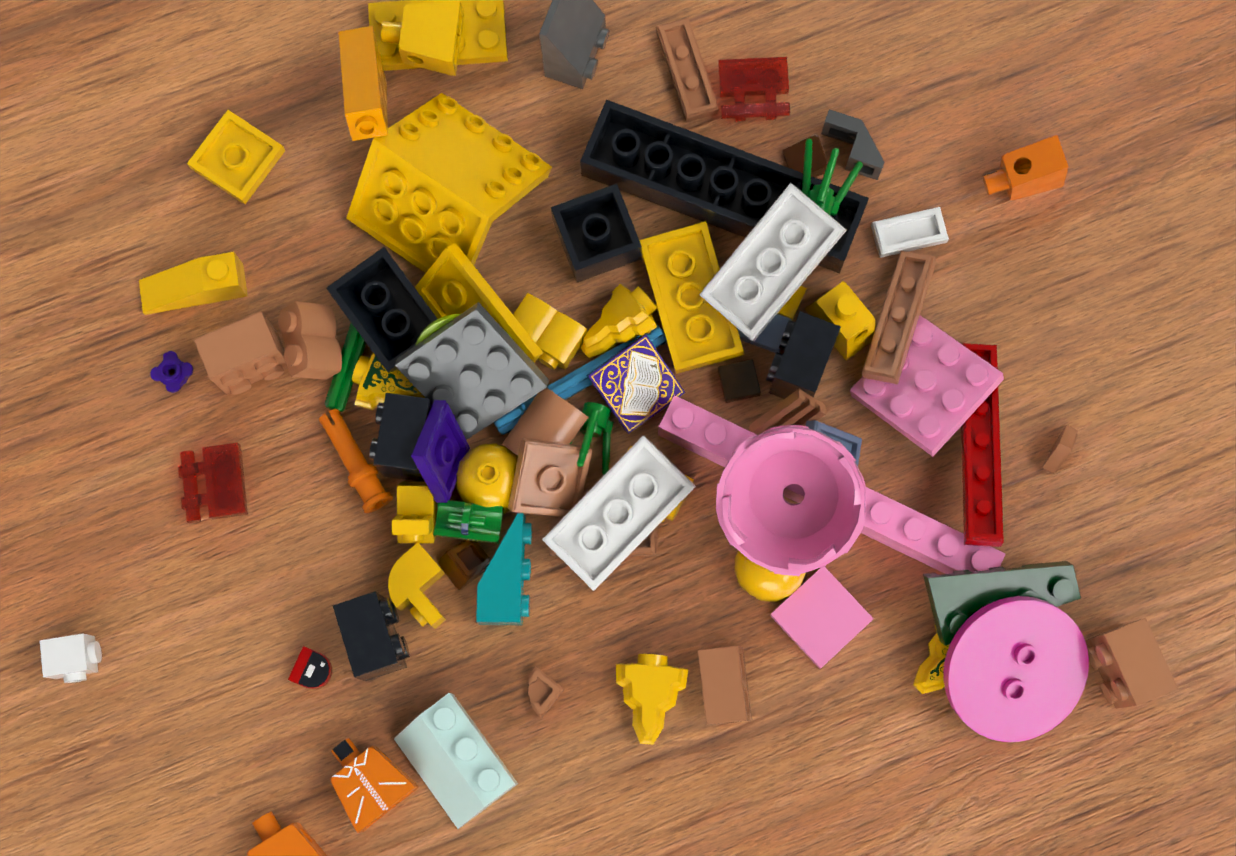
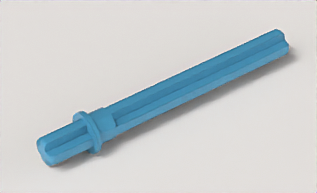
(573, 382)

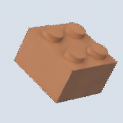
(242, 354)
(1130, 664)

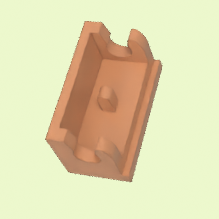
(724, 685)

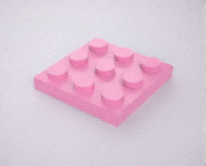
(935, 391)

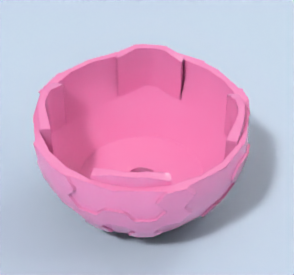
(783, 534)

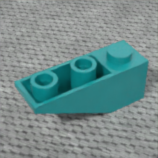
(502, 584)

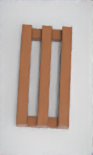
(809, 411)

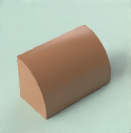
(548, 420)

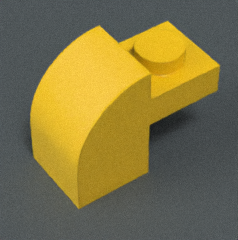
(415, 513)
(409, 579)

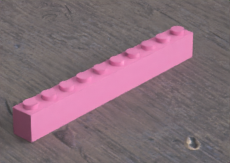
(885, 518)

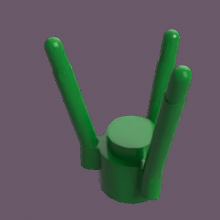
(822, 194)
(597, 423)

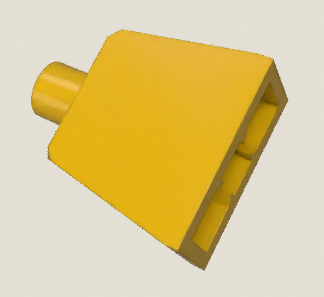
(428, 35)
(846, 310)

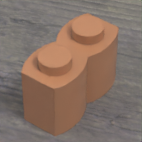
(310, 340)

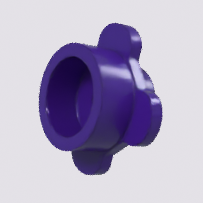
(179, 378)

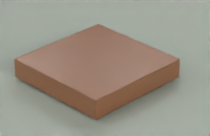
(548, 478)

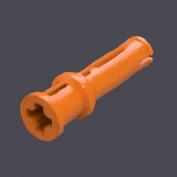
(362, 475)

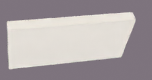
(772, 262)
(618, 512)

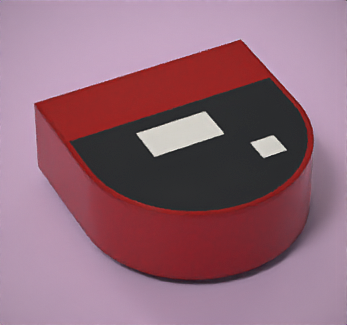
(311, 669)

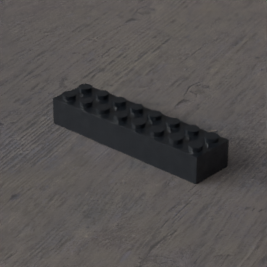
(699, 175)

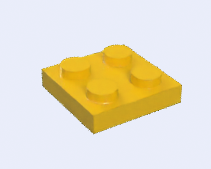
(236, 157)

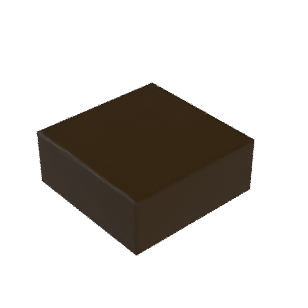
(739, 381)

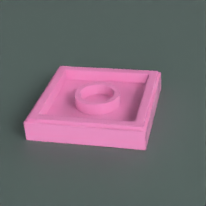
(821, 617)

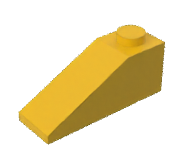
(194, 284)

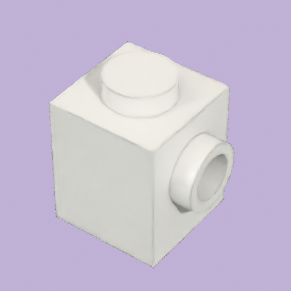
(70, 657)

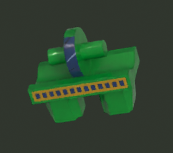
(469, 522)

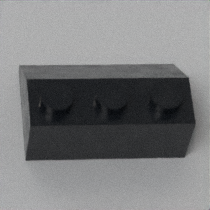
(382, 307)

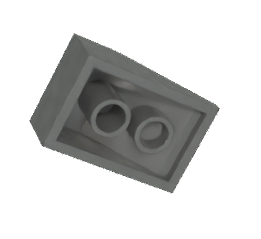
(571, 40)

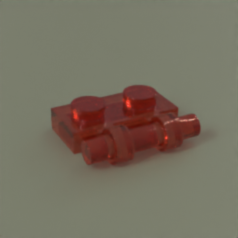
(754, 78)
(223, 479)

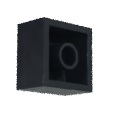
(596, 233)
(805, 355)
(400, 426)
(371, 636)

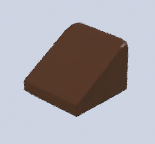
(795, 156)
(464, 563)

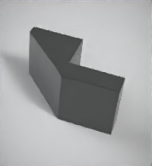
(855, 132)

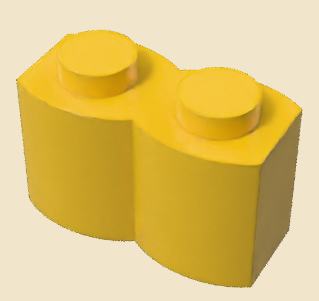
(551, 330)

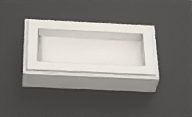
(909, 232)

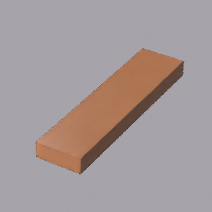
(899, 317)

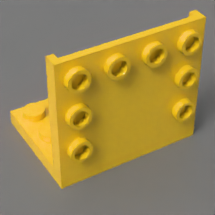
(441, 182)

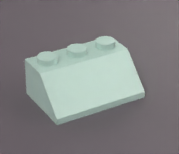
(455, 760)

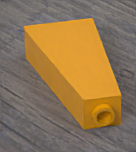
(363, 83)

